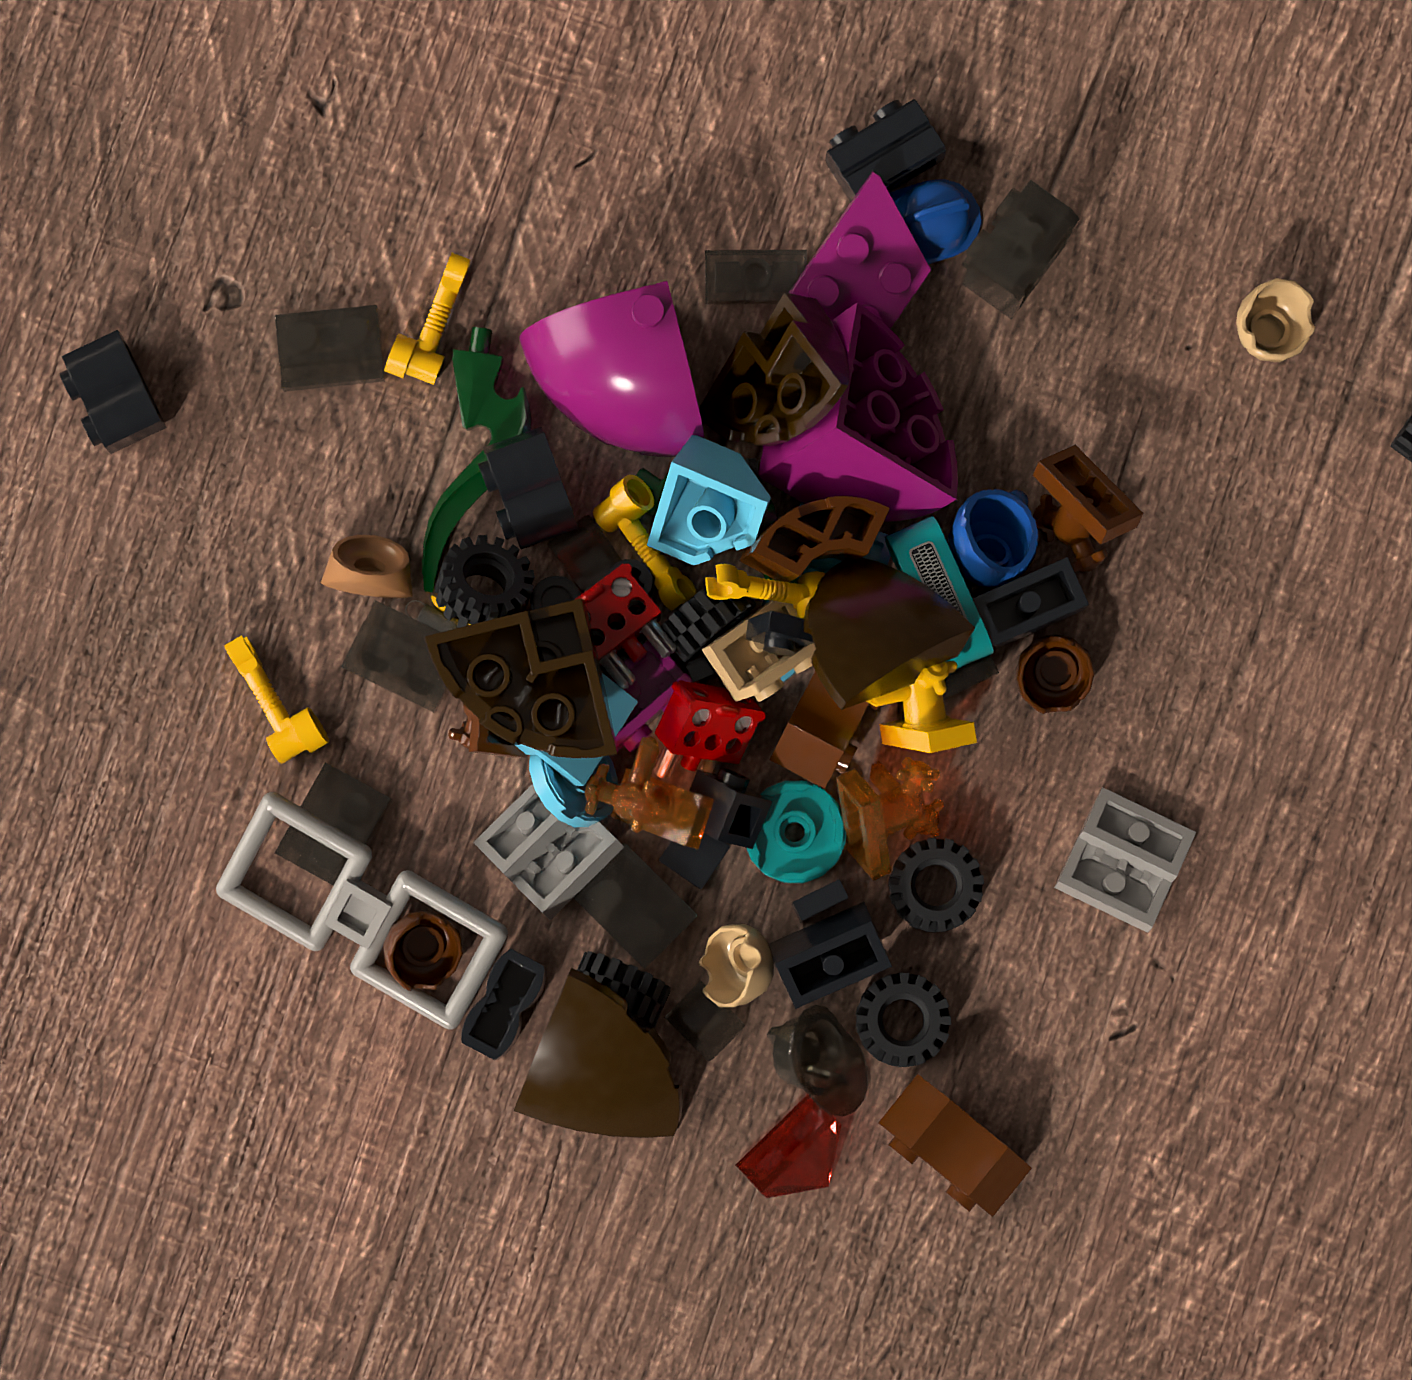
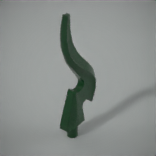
(479, 407)

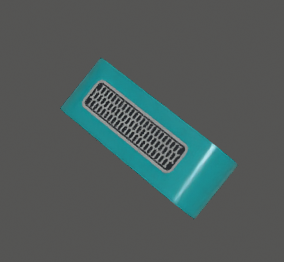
(926, 556)

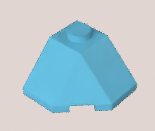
(708, 504)

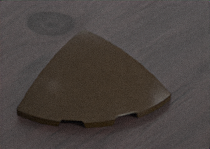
(779, 378)
(878, 630)
(531, 679)
(600, 1068)

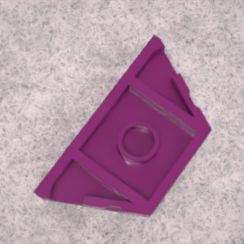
(866, 259)

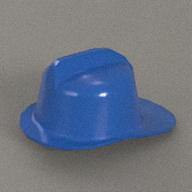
(939, 216)

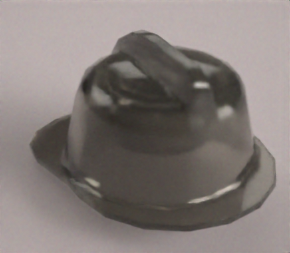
(821, 1059)

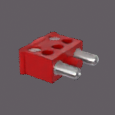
(609, 603)
(704, 725)

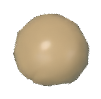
(1275, 320)
(737, 965)

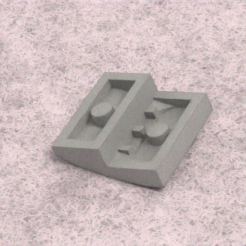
(544, 854)
(1125, 860)

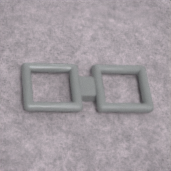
(361, 910)

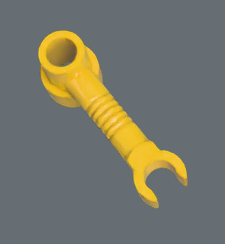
(418, 356)
(623, 509)
(737, 584)
(291, 733)

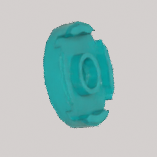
(823, 837)

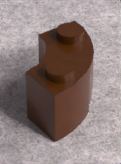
(817, 530)
(818, 736)
(955, 1146)

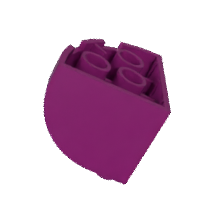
(619, 370)
(877, 438)

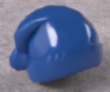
(998, 525)

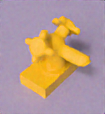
(925, 718)

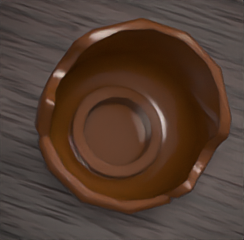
(1054, 673)
(422, 950)

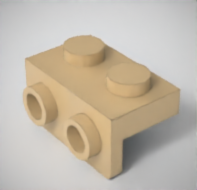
(746, 666)

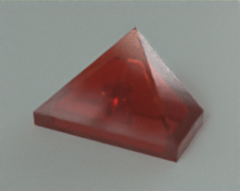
(794, 1153)

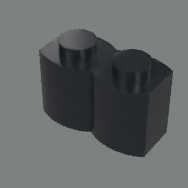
(112, 392)
(529, 488)
(510, 991)

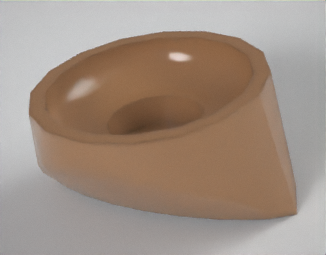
(369, 567)

